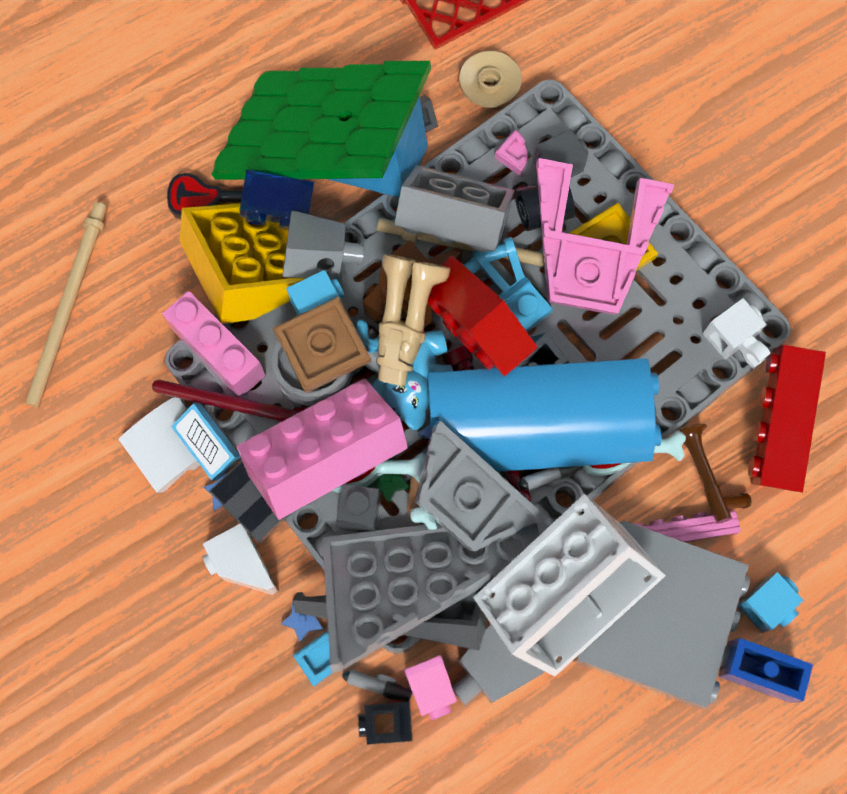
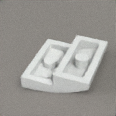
(157, 447)

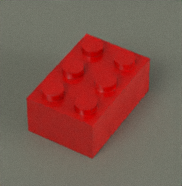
(480, 319)

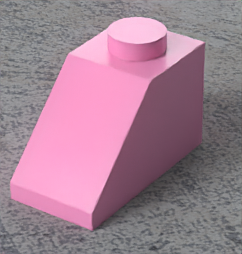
(431, 688)

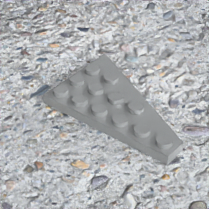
(400, 578)

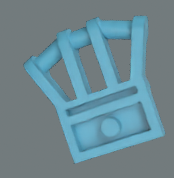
(521, 296)

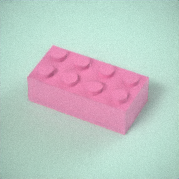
(322, 447)

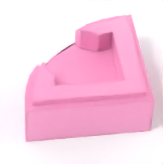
(513, 153)

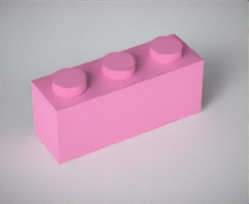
(214, 344)

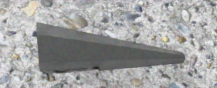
(457, 625)

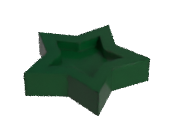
(389, 485)

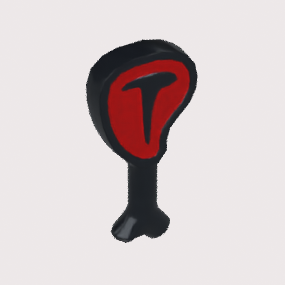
(189, 191)

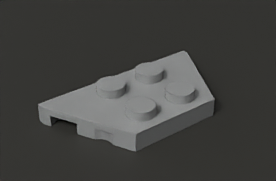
(469, 494)

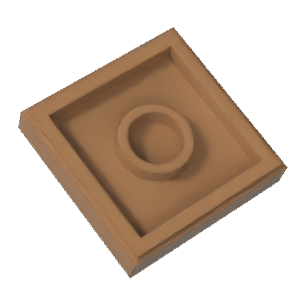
(322, 344)

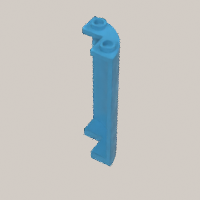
(551, 413)

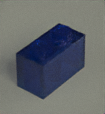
(273, 198)

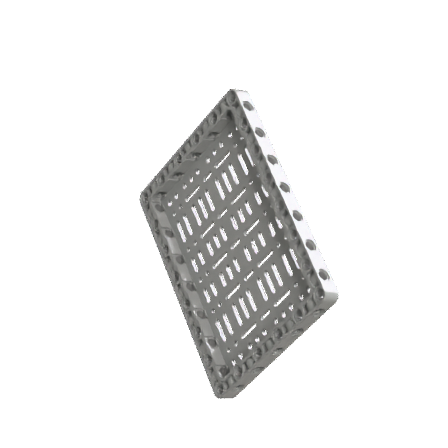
(683, 387)

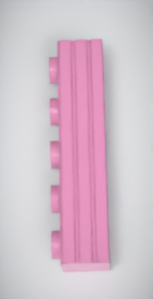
(695, 528)

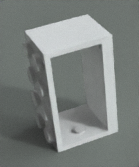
(568, 587)

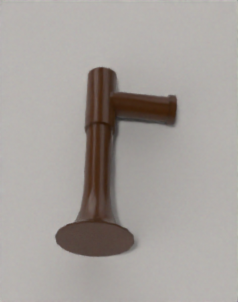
(718, 503)

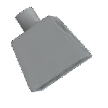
(317, 246)
(492, 670)

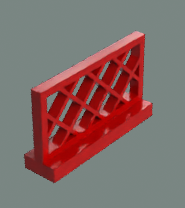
(463, 26)

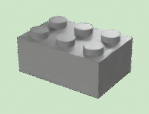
(454, 208)

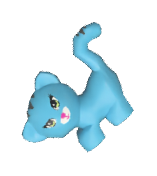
(412, 399)

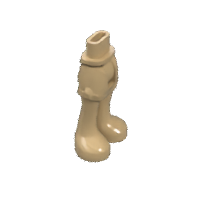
(399, 339)

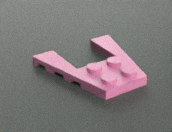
(589, 270)

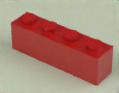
(787, 418)

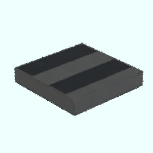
(246, 503)

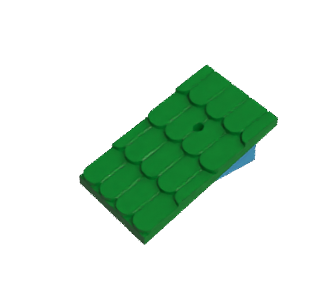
(332, 124)

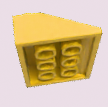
(236, 261)

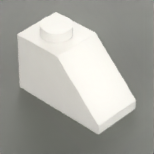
(238, 560)

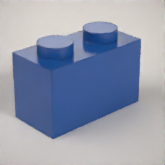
(766, 671)

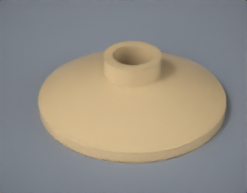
(490, 68)

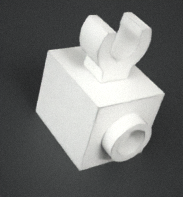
(737, 331)

